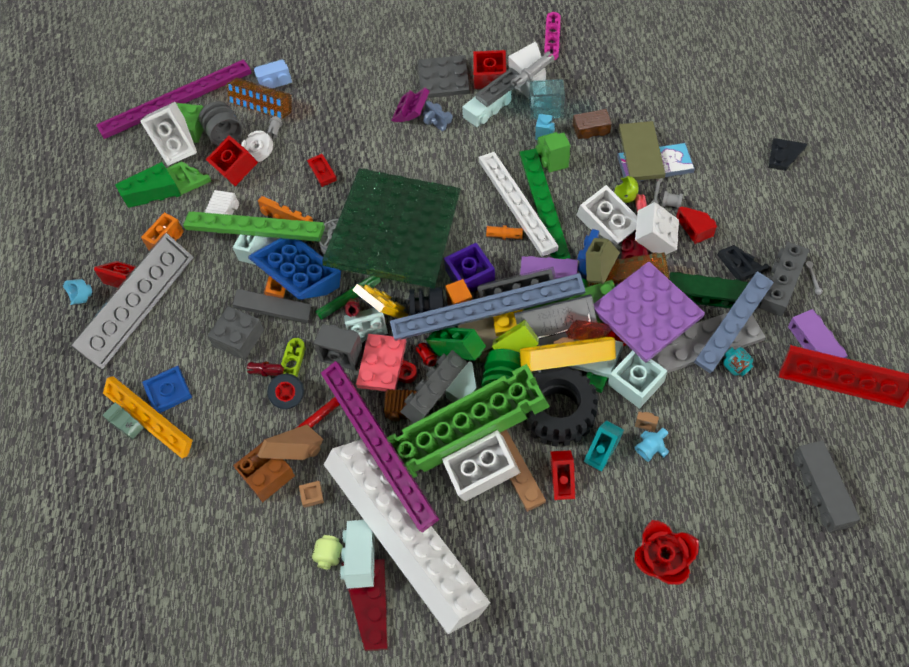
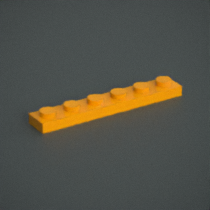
(148, 417)

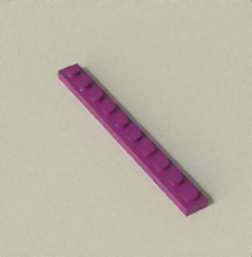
(180, 95)
(380, 448)

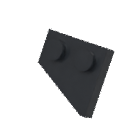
(784, 153)
(741, 263)

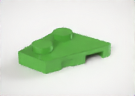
(187, 177)

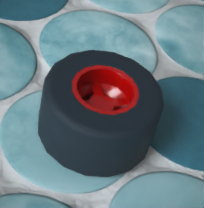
(285, 397)

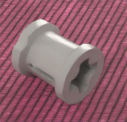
(672, 200)

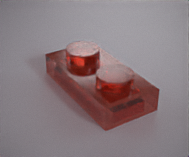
(587, 330)

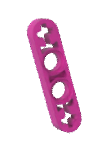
(549, 36)

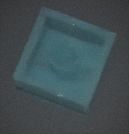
(546, 98)

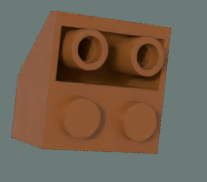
(263, 474)

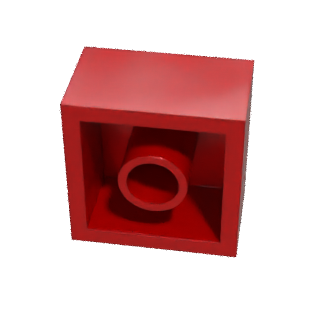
(488, 67)
(232, 160)

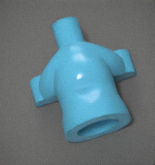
(651, 444)

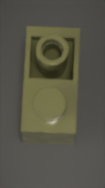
(600, 260)

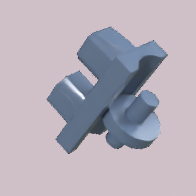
(434, 115)

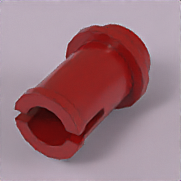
(428, 357)

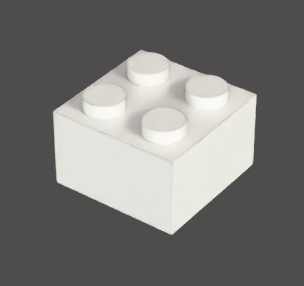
(657, 229)

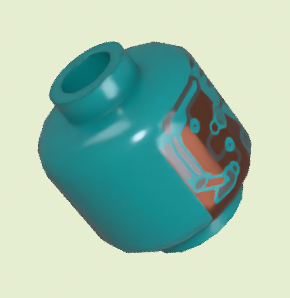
(738, 361)

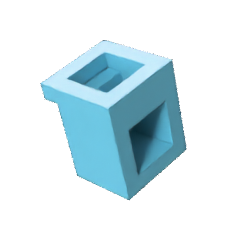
(544, 126)

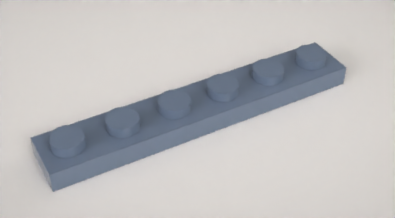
(733, 322)

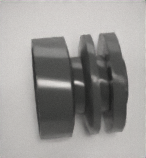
(220, 122)

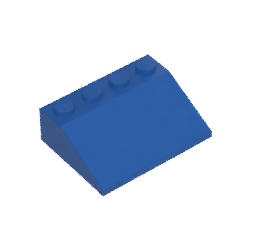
(297, 268)

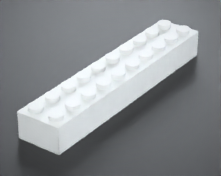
(419, 555)

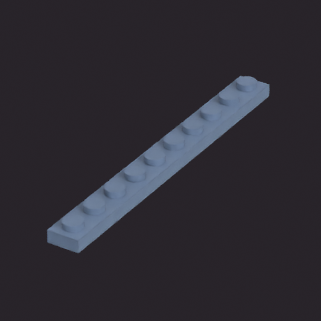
(487, 307)

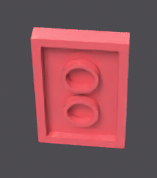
(381, 363)

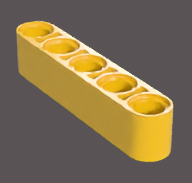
(568, 353)

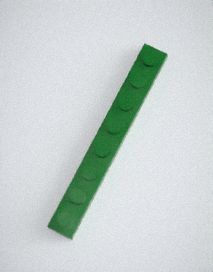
(543, 200)

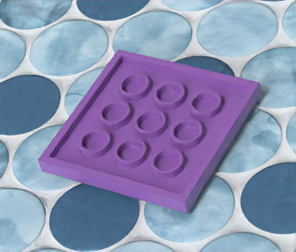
(647, 311)

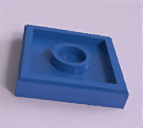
(167, 389)

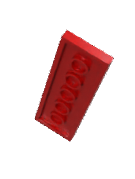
(846, 376)

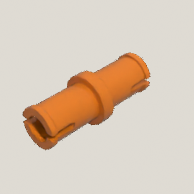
(504, 232)

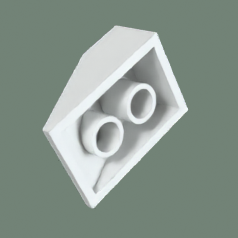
(169, 133)
(609, 215)

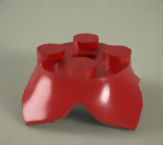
(680, 546)

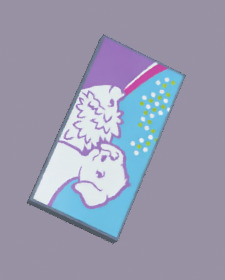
(674, 157)

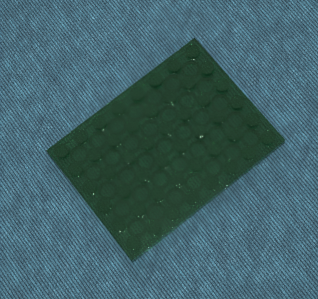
(393, 228)

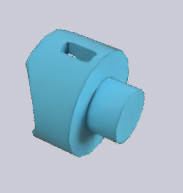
(77, 291)

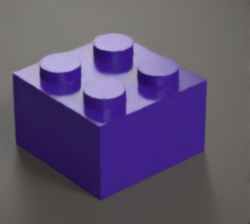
(470, 266)

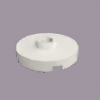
(258, 145)

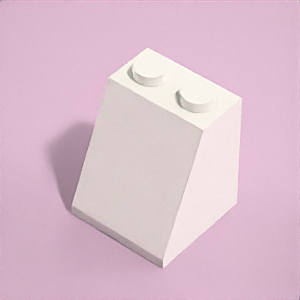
(524, 59)

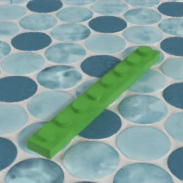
(254, 226)

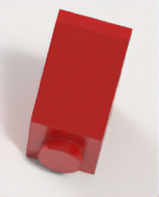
(696, 224)
(563, 474)

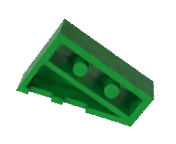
(148, 186)

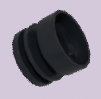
(425, 303)

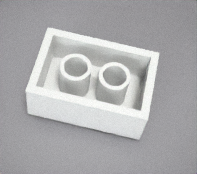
(481, 466)

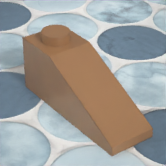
(293, 444)

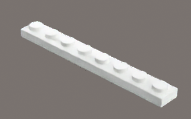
(518, 204)

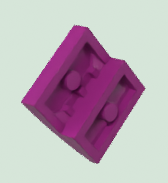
(410, 105)

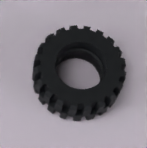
(569, 428)

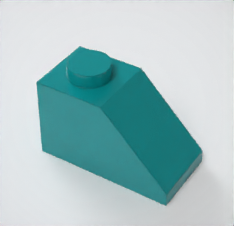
(603, 445)

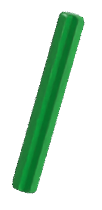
(341, 300)

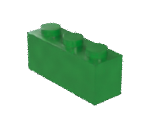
(461, 340)

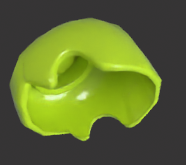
(628, 187)

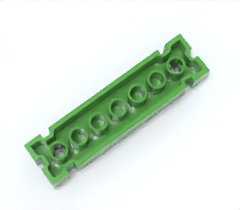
(469, 420)

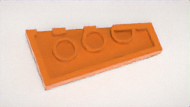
(273, 209)

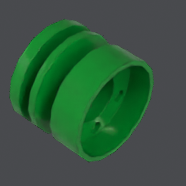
(499, 364)

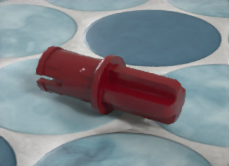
(265, 368)

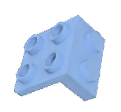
(273, 74)

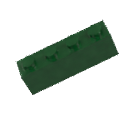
(708, 290)

